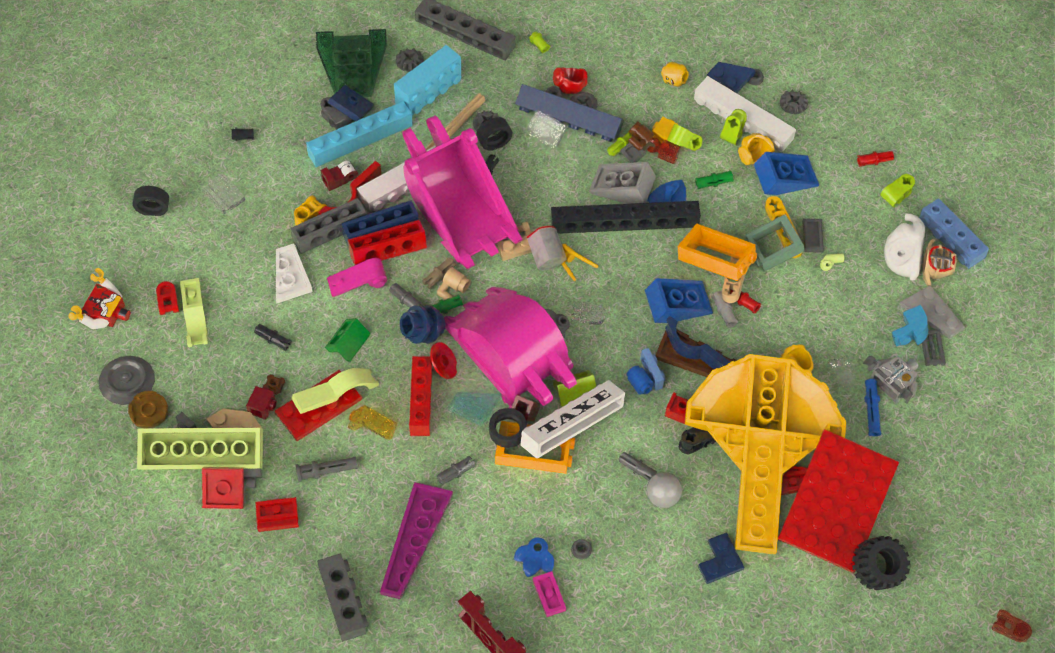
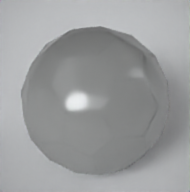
(664, 490)

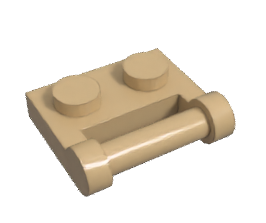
(510, 250)

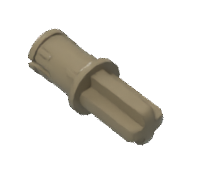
(438, 273)

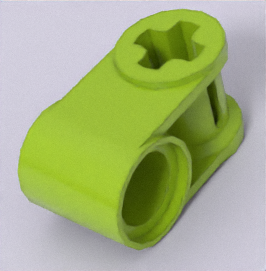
(734, 126)
(685, 138)
(898, 190)

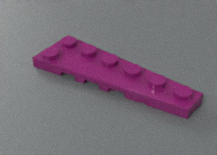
(418, 525)

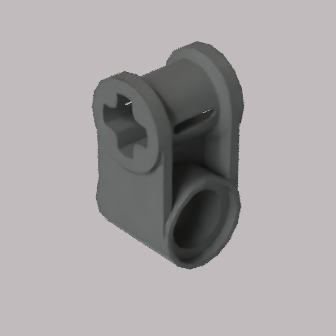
(333, 116)

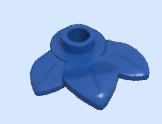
(533, 559)

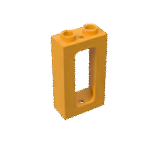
(719, 242)
(512, 428)

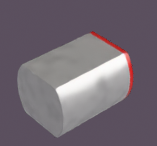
(546, 248)

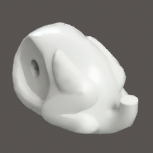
(905, 247)

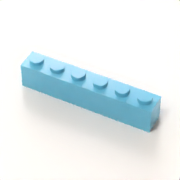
(359, 134)

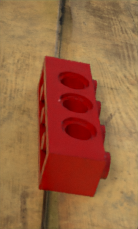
(388, 242)
(420, 396)

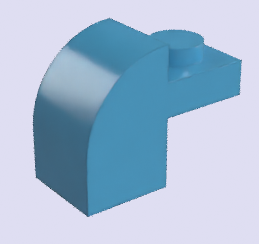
(915, 328)

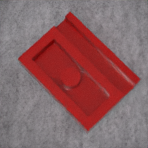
(277, 514)

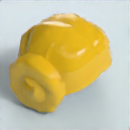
(754, 147)
(800, 355)

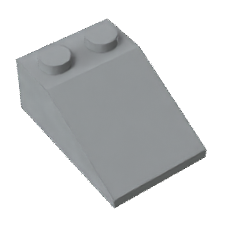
(624, 182)

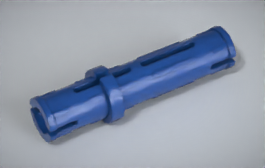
(872, 400)

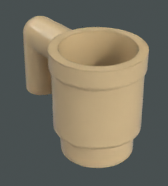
(455, 280)

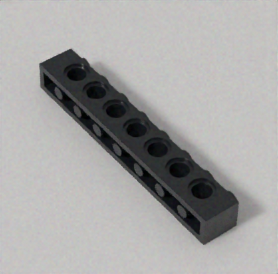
(625, 217)

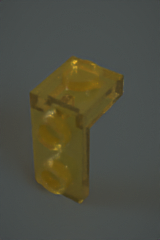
(373, 421)

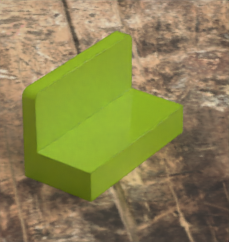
(585, 383)

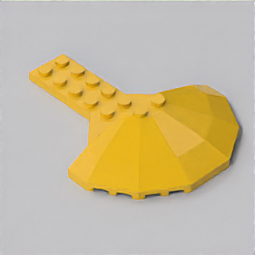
(766, 421)

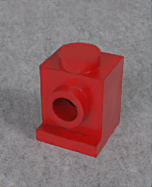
(676, 408)

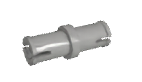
(724, 309)

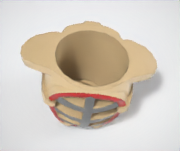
(937, 262)

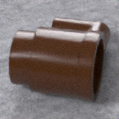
(640, 135)

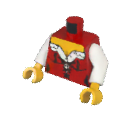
(102, 306)

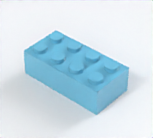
(429, 80)

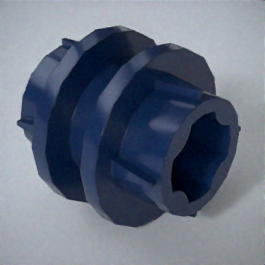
(422, 324)

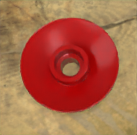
(443, 360)

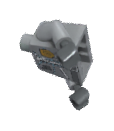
(894, 377)

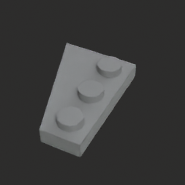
(937, 312)

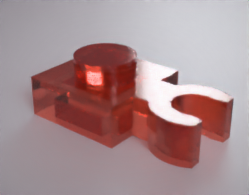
(667, 150)

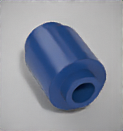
(640, 380)

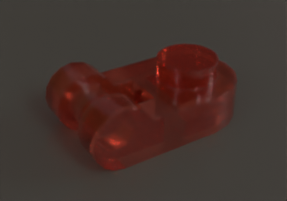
(1019, 630)

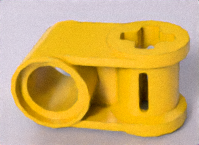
(307, 210)

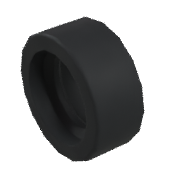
(490, 127)
(151, 193)
(503, 414)

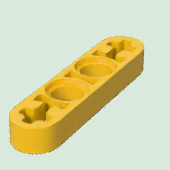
(780, 211)

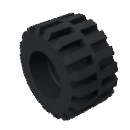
(895, 561)

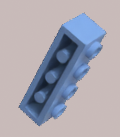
(953, 233)

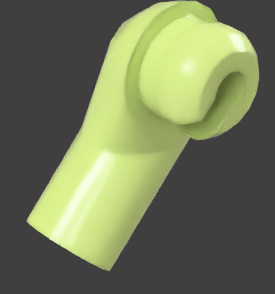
(829, 260)

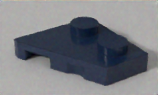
(731, 75)

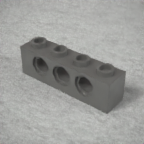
(325, 226)
(347, 627)

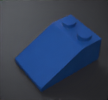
(785, 173)
(677, 299)

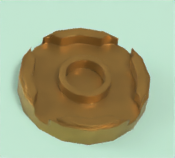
(148, 409)

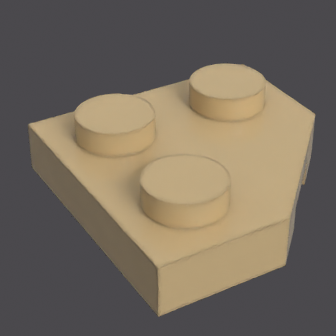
(232, 419)

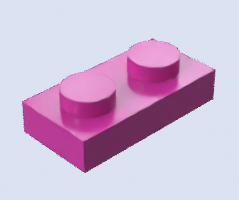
(549, 594)

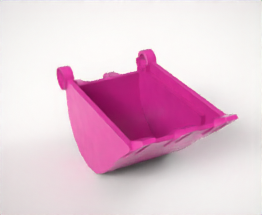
(457, 193)
(513, 344)

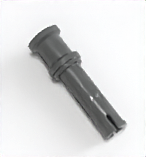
(351, 463)

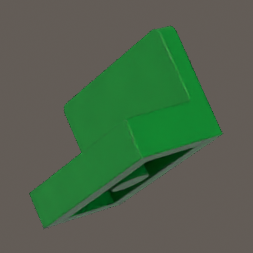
(348, 339)

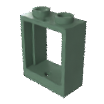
(784, 254)

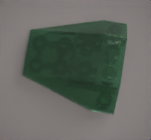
(352, 59)

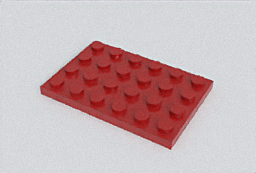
(838, 500)

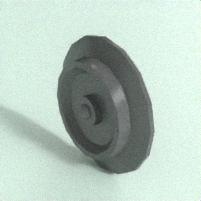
(125, 378)

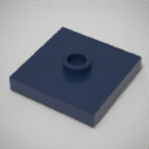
(350, 103)

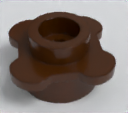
(278, 381)

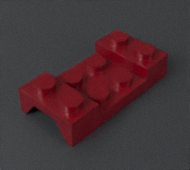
(480, 625)

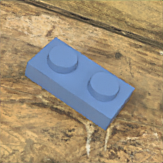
(650, 364)

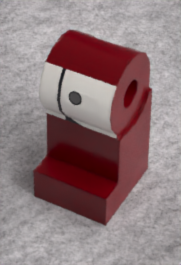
(338, 175)

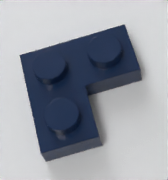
(725, 561)

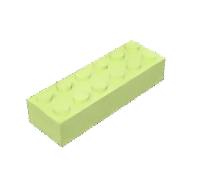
(199, 448)

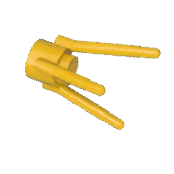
(570, 255)

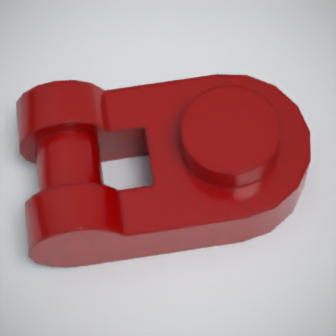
(167, 292)

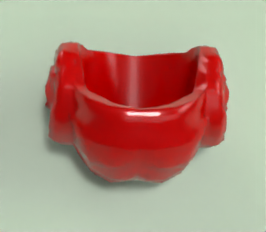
(570, 79)

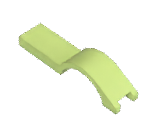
(194, 312)
(333, 389)

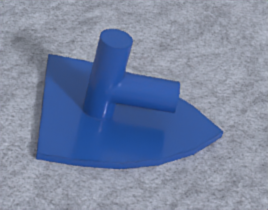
(669, 192)

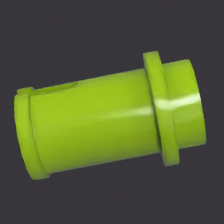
(541, 44)

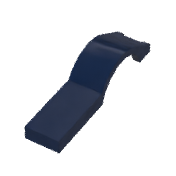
(702, 352)

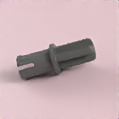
(404, 296)
(637, 466)
(455, 470)

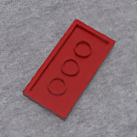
(303, 424)

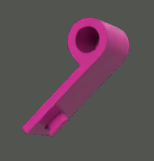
(368, 272)

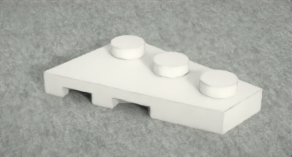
(290, 274)

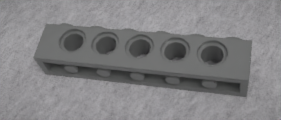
(465, 28)

